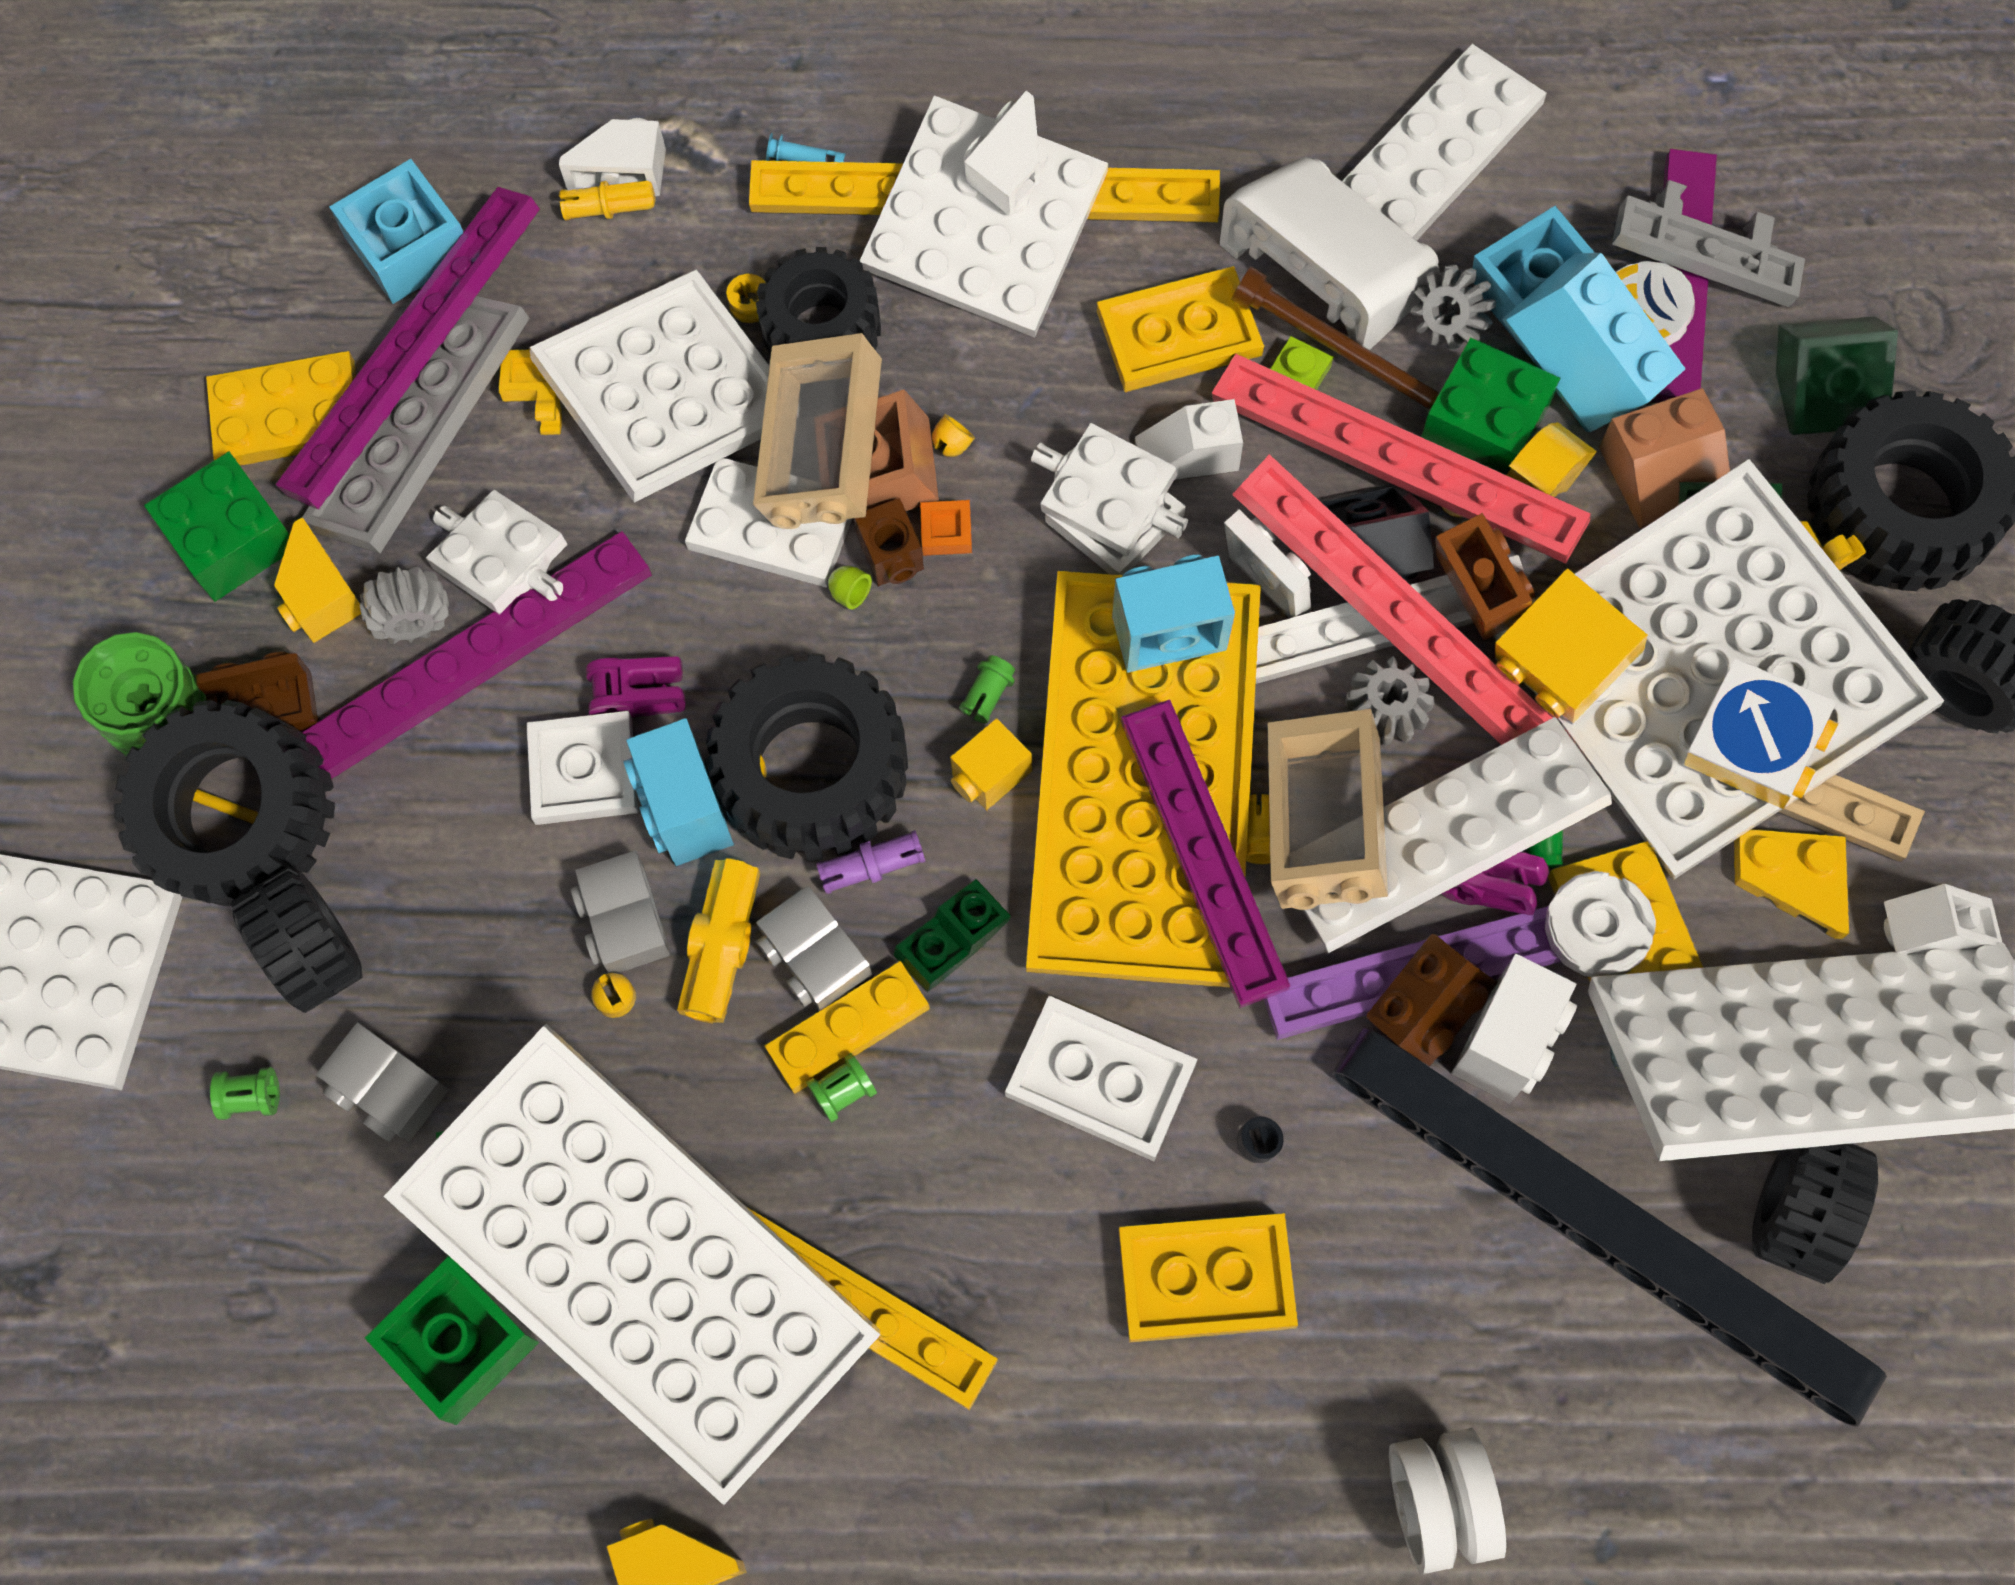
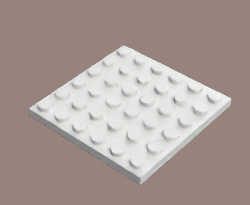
(1719, 584)

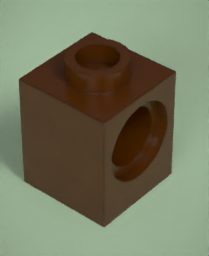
(884, 525)

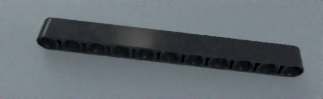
(1611, 1228)

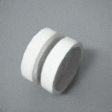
(1447, 1501)

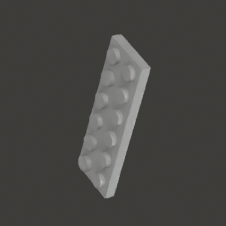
(419, 429)

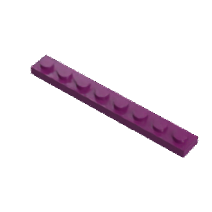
(407, 348)
(475, 656)

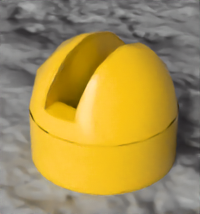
(953, 434)
(622, 987)

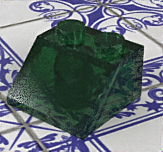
(1833, 369)

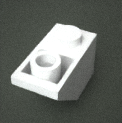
(1008, 159)

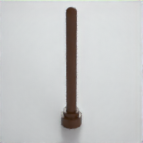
(1257, 293)

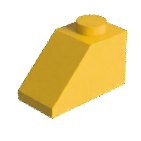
(312, 587)
(668, 1558)

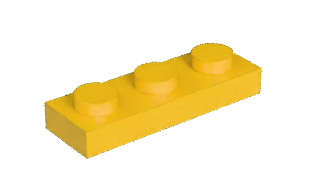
(847, 1027)

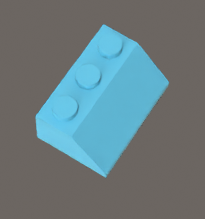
(1595, 339)

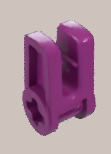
(628, 674)
(1491, 891)

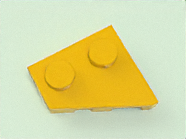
(1797, 874)

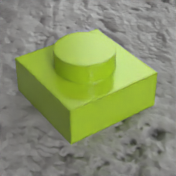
(1303, 363)

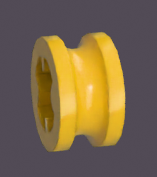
(741, 286)

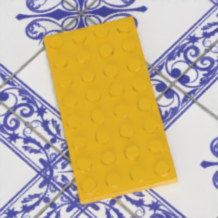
(1103, 865)

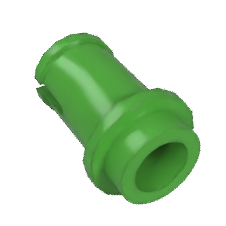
(988, 686)

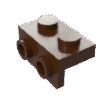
(274, 684)
(1431, 1000)

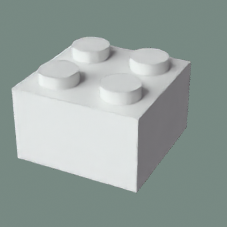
(1515, 1028)

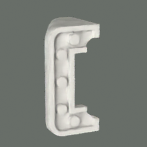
(1331, 245)

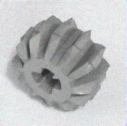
(1463, 291)
(404, 605)
(1409, 696)

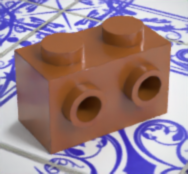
(1483, 575)

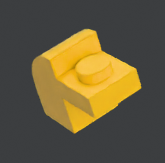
(1551, 460)

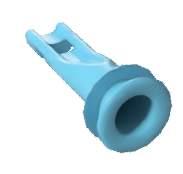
(796, 152)

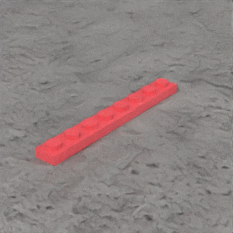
(1402, 458)
(1388, 602)

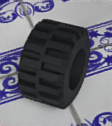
(812, 282)
(1970, 663)
(296, 939)
(1815, 1209)

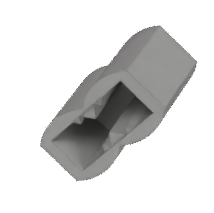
(620, 913)
(812, 949)
(381, 1083)

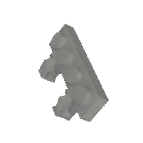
(1711, 252)

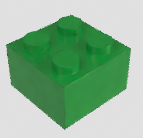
(1490, 406)
(220, 526)
(451, 1341)

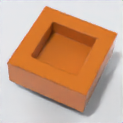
(946, 527)

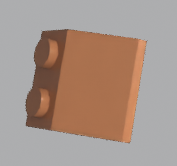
(1660, 448)
(901, 454)

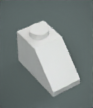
(616, 154)
(1197, 439)
(1941, 920)

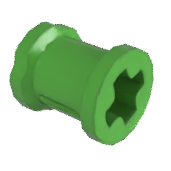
(841, 1087)
(225, 1092)

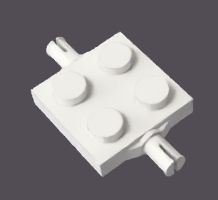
(1109, 489)
(497, 552)

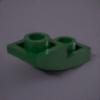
(952, 936)

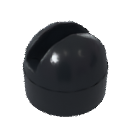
(1267, 1136)

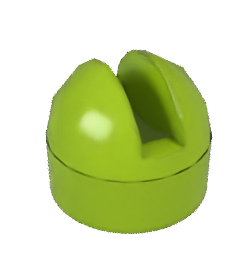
(849, 586)

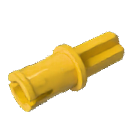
(607, 199)

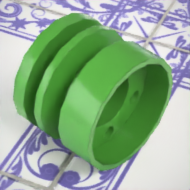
(125, 678)

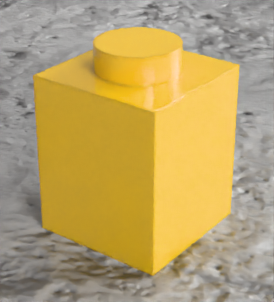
(990, 765)

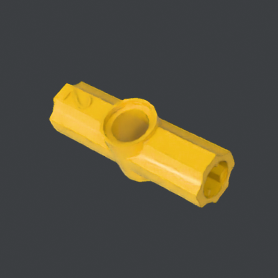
(719, 941)

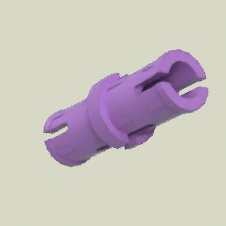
(870, 862)

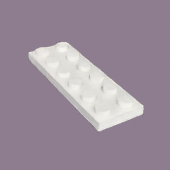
(1445, 140)
(1471, 824)

